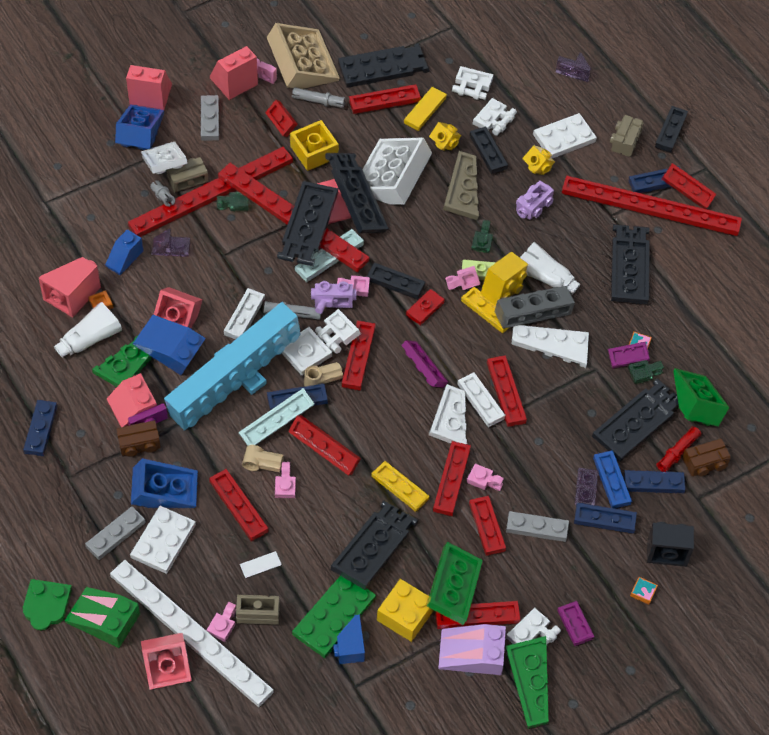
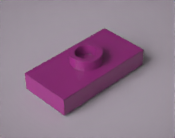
(628, 354)
(156, 413)
(575, 623)

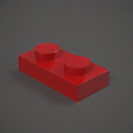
(281, 118)

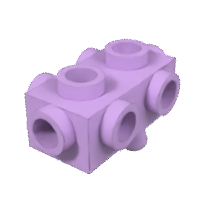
(534, 200)
(333, 295)

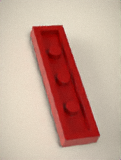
(384, 99)
(358, 356)
(506, 391)
(324, 445)
(451, 478)
(238, 505)
(484, 613)

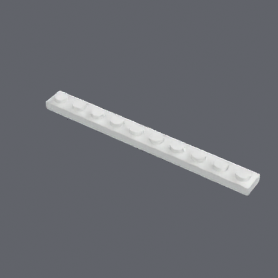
(193, 634)

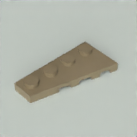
(463, 188)

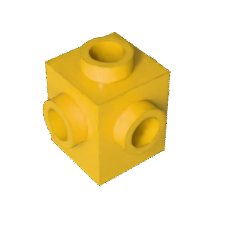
(445, 136)
(539, 160)

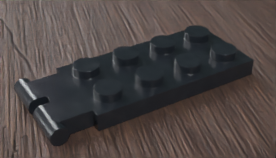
(382, 65)
(356, 193)
(308, 223)
(630, 265)
(637, 420)
(373, 545)

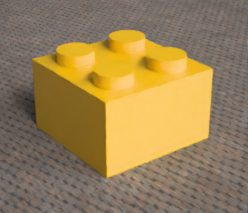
(312, 144)
(504, 278)
(404, 610)

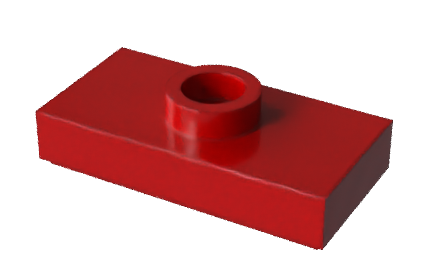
(425, 307)

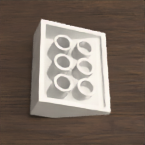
(396, 168)

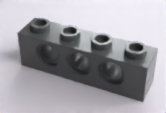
(534, 307)

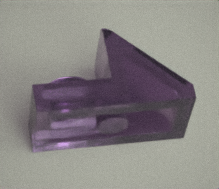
(576, 69)
(167, 245)

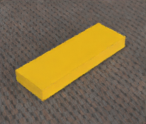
(425, 108)
(482, 307)
(400, 486)

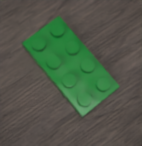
(454, 583)
(332, 614)

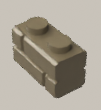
(627, 135)
(189, 175)
(257, 609)

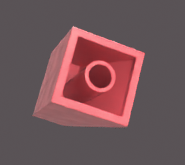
(236, 73)
(148, 87)
(70, 285)

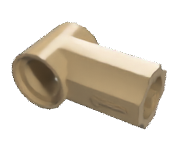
(321, 375)
(257, 458)

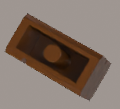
(138, 438)
(706, 457)

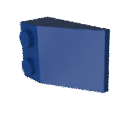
(138, 126)
(169, 343)
(163, 485)

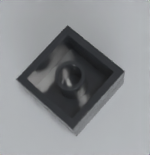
(670, 544)

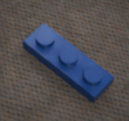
(612, 479)

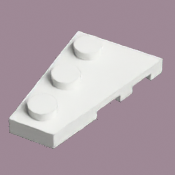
(450, 417)

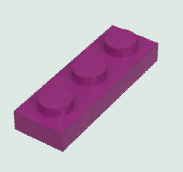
(424, 364)

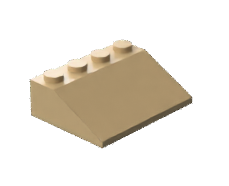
(301, 56)

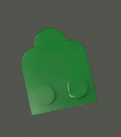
(46, 603)

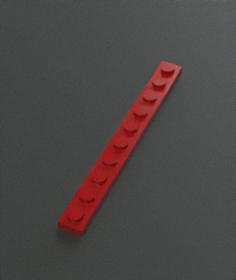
(206, 194)
(652, 205)
(283, 209)

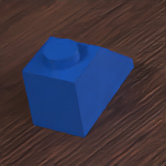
(124, 252)
(350, 643)

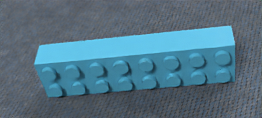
(233, 366)

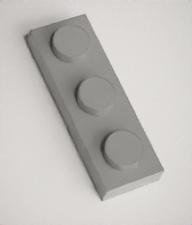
(209, 117)
(537, 526)
(115, 533)

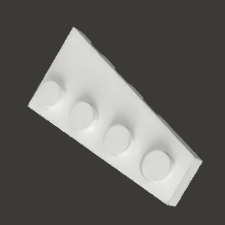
(553, 342)

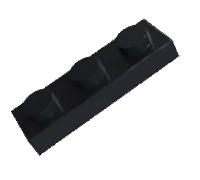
(671, 129)
(488, 150)
(396, 280)

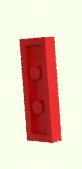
(688, 186)
(487, 525)

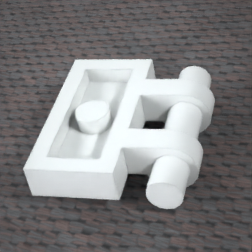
(473, 79)
(491, 113)
(342, 327)
(531, 627)

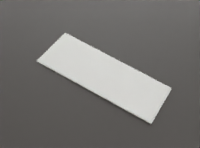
(260, 564)

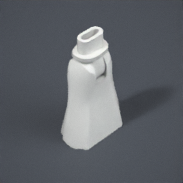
(546, 269)
(93, 328)

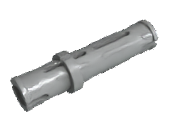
(326, 99)
(300, 311)

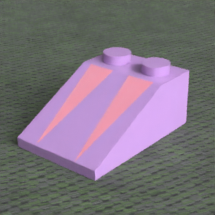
(473, 649)

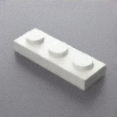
(244, 313)
(481, 399)

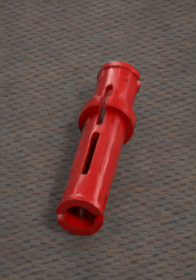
(674, 454)

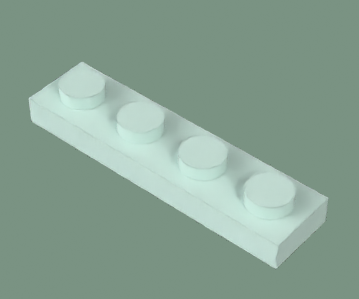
(324, 260)
(276, 418)

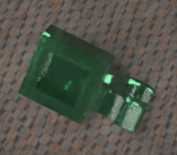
(235, 201)
(482, 240)
(644, 372)

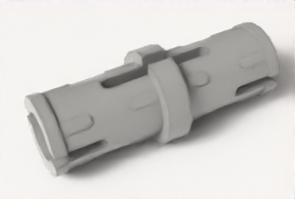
(162, 193)

